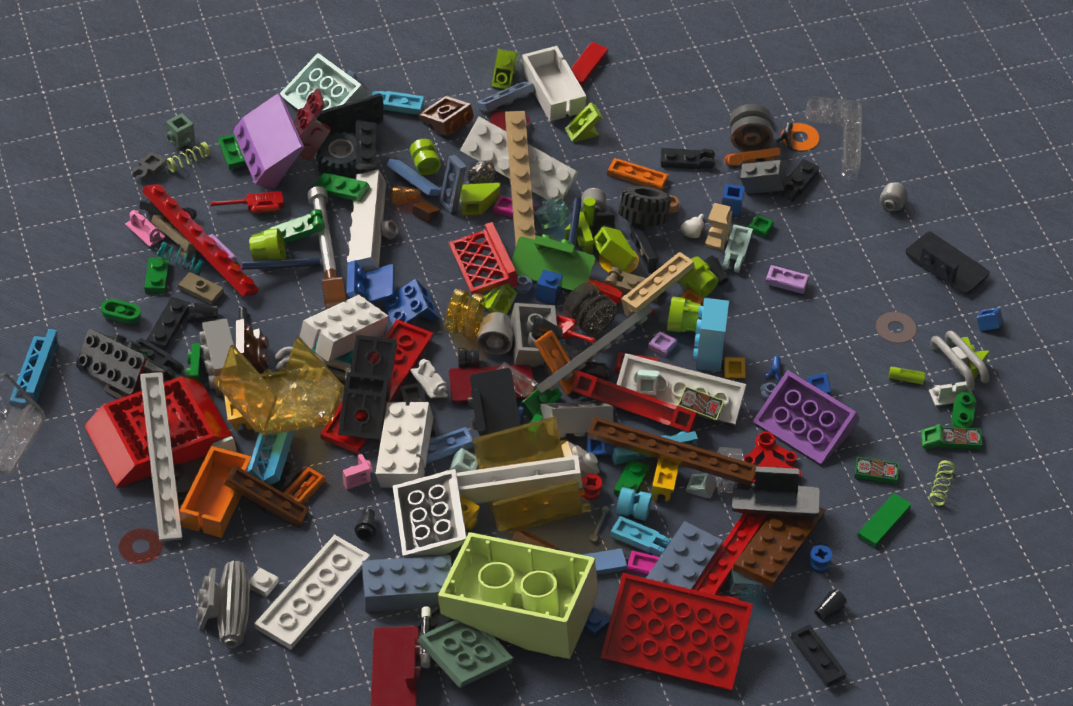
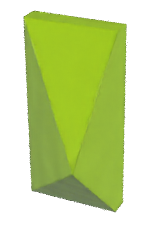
(500, 299)

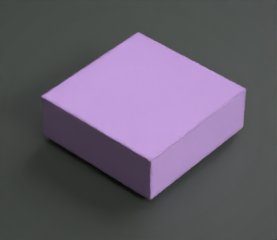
(662, 344)

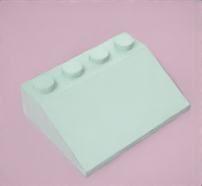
(323, 75)

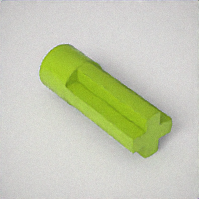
(589, 210)
(906, 375)

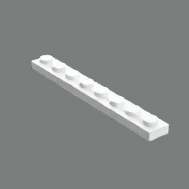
(161, 457)

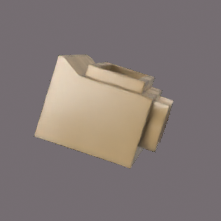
(720, 226)

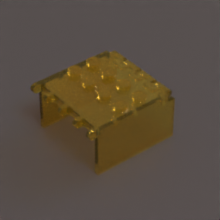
(281, 401)
(522, 445)

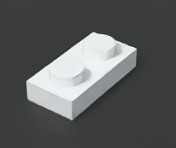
(587, 460)

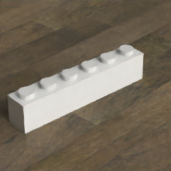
(366, 222)
(517, 479)

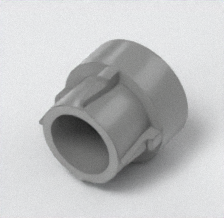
(495, 334)

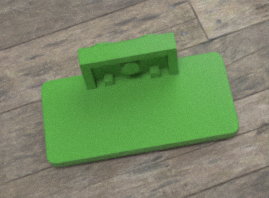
(561, 257)

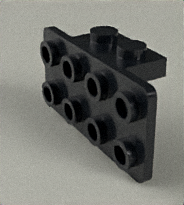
(344, 116)
(947, 262)
(112, 360)
(493, 401)
(776, 493)

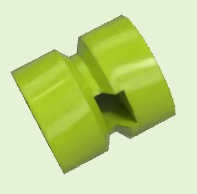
(425, 157)

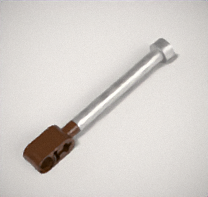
(332, 285)

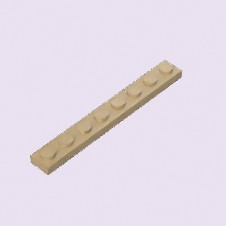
(520, 175)

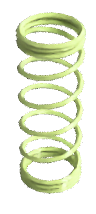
(203, 144)
(938, 494)

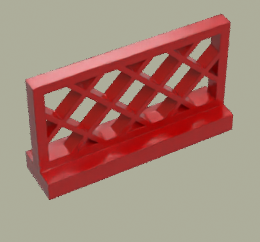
(497, 255)

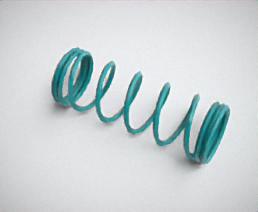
(162, 249)

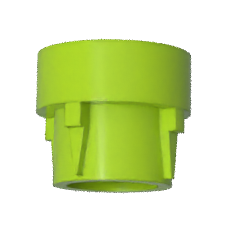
(268, 245)
(699, 278)
(683, 315)

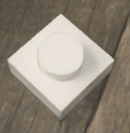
(263, 582)

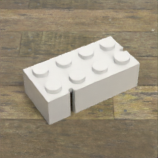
(553, 83)
(340, 326)
(404, 443)

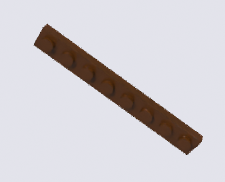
(672, 451)

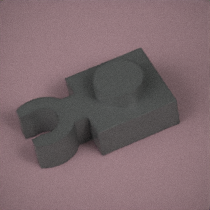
(148, 165)

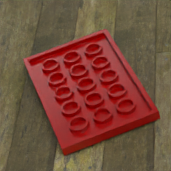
(677, 632)

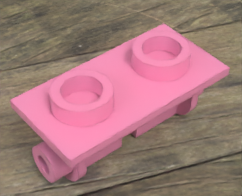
(144, 229)

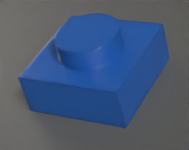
(821, 382)
(596, 623)

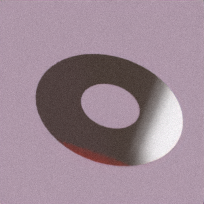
(909, 327)
(130, 555)

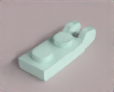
(737, 246)

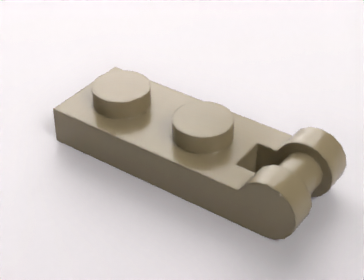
(628, 280)

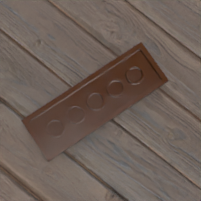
(775, 547)

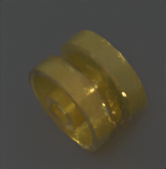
(465, 313)

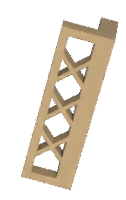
(656, 283)

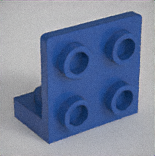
(371, 285)
(411, 303)

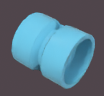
(633, 503)

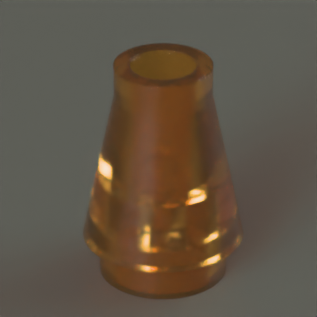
(404, 195)

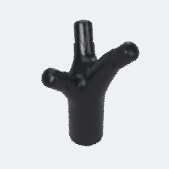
(786, 135)

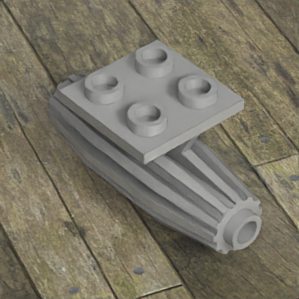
(226, 602)

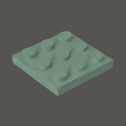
(464, 652)

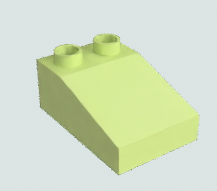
(521, 593)

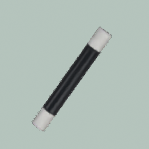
(426, 622)

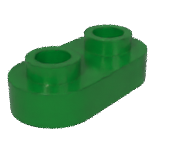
(121, 311)
(963, 409)

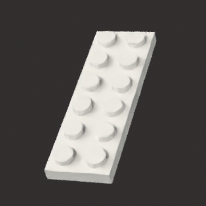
(547, 175)
(674, 379)
(312, 592)

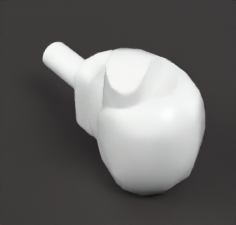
(693, 227)

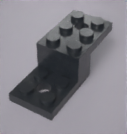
(367, 387)

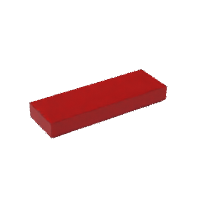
(588, 62)

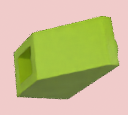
(505, 68)
(478, 197)
(614, 247)

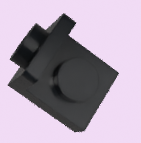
(604, 219)

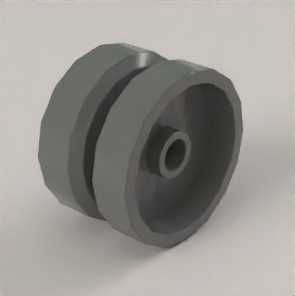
(751, 127)

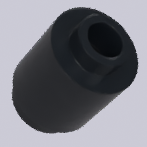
(597, 369)

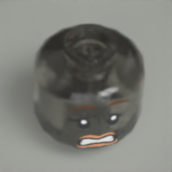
(481, 173)

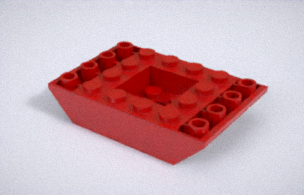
(121, 432)

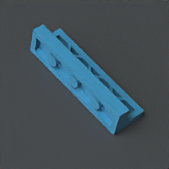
(42, 366)
(274, 456)

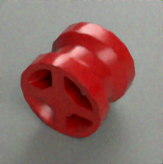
(592, 485)

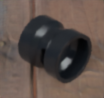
(468, 357)

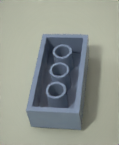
(685, 557)
(404, 582)

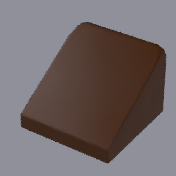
(425, 211)

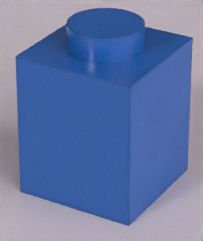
(733, 198)
(549, 287)

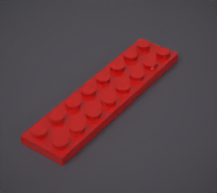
(410, 348)

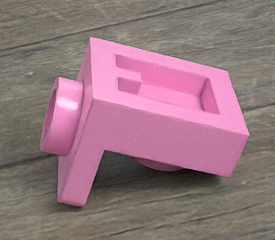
(357, 475)

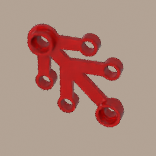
(766, 443)

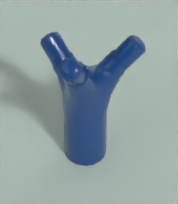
(775, 369)

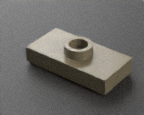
(200, 288)

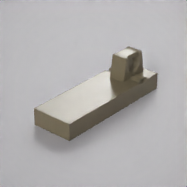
(169, 229)

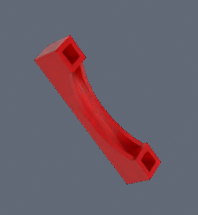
(634, 402)

